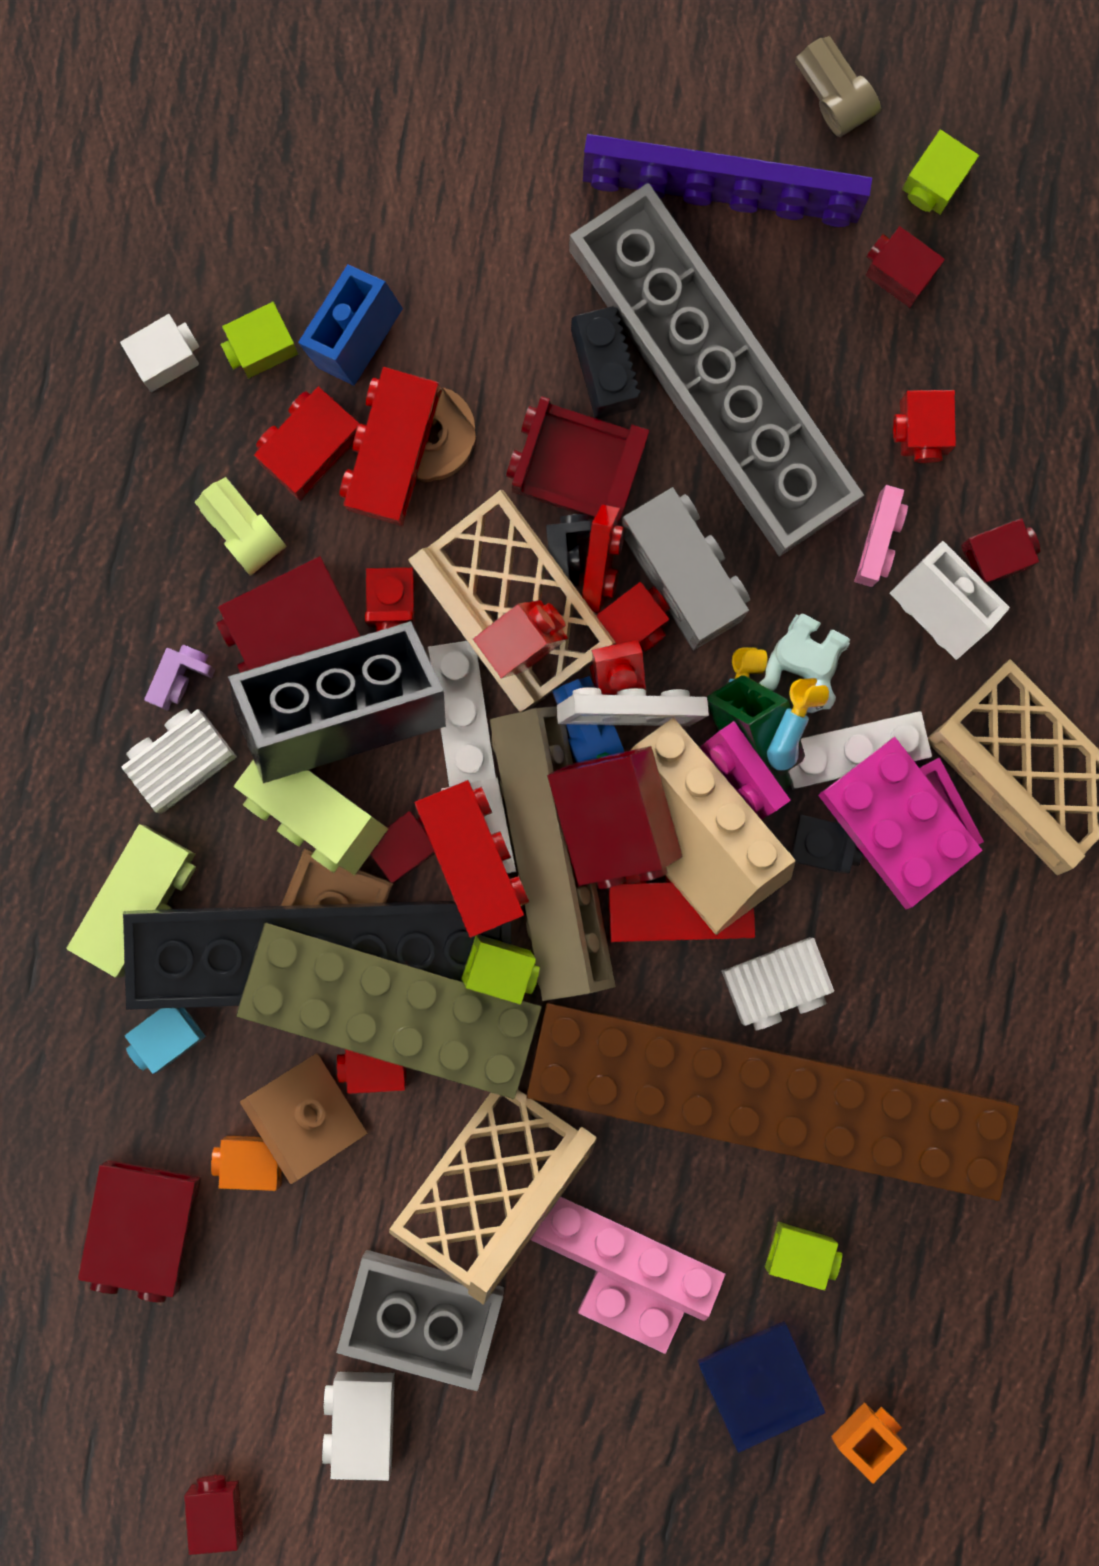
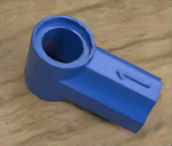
(587, 739)

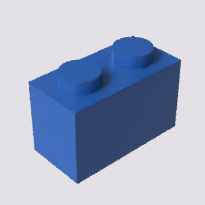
(350, 324)

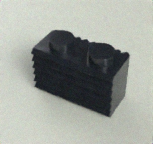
(605, 362)

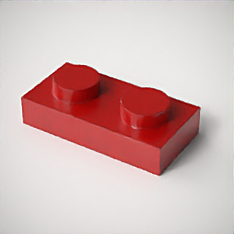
(604, 542)

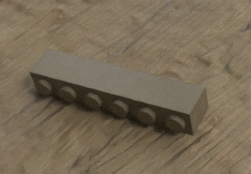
(561, 915)

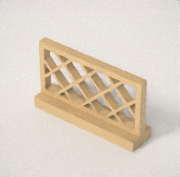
(472, 615)
(1002, 790)
(526, 1215)

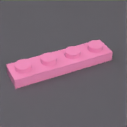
(630, 1258)

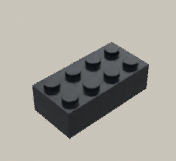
(337, 701)

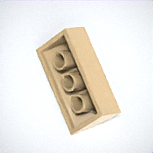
(725, 847)

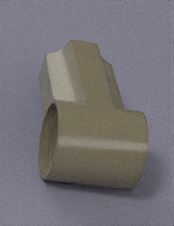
(843, 96)

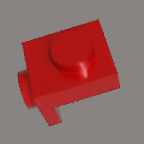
(618, 667)

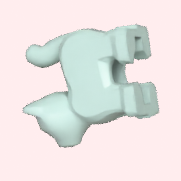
(805, 657)

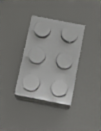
(685, 567)
(418, 1321)

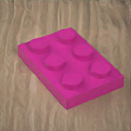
(900, 823)

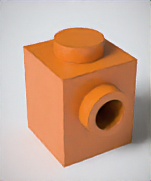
(870, 1441)

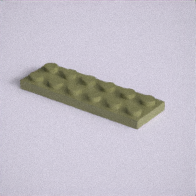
(387, 1011)

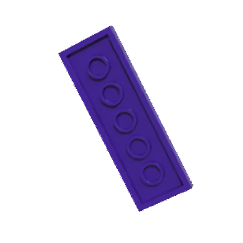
(726, 179)

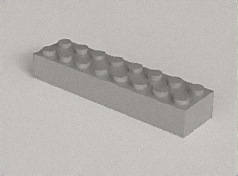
(714, 369)

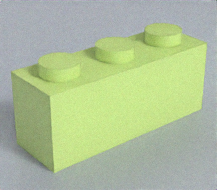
(314, 814)
(139, 881)

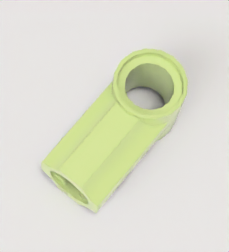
(246, 534)

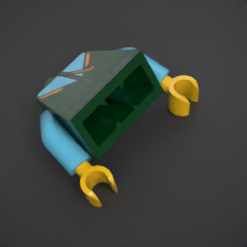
(766, 716)

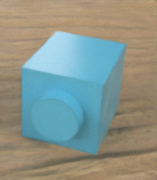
(162, 1038)

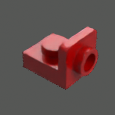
(389, 597)

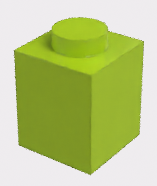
(939, 173)
(258, 341)
(500, 969)
(803, 1256)

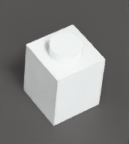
(161, 352)

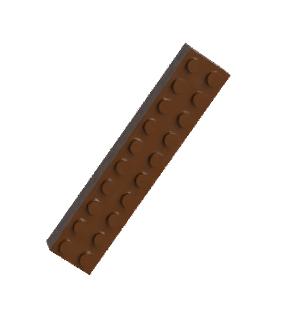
(773, 1101)

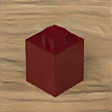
(902, 265)
(1002, 551)
(403, 847)
(213, 1515)

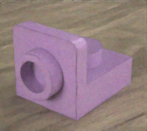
(169, 681)

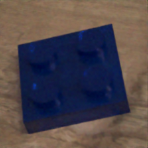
(761, 1386)

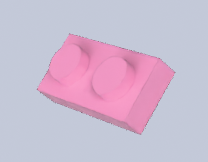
(887, 517)
(630, 1312)

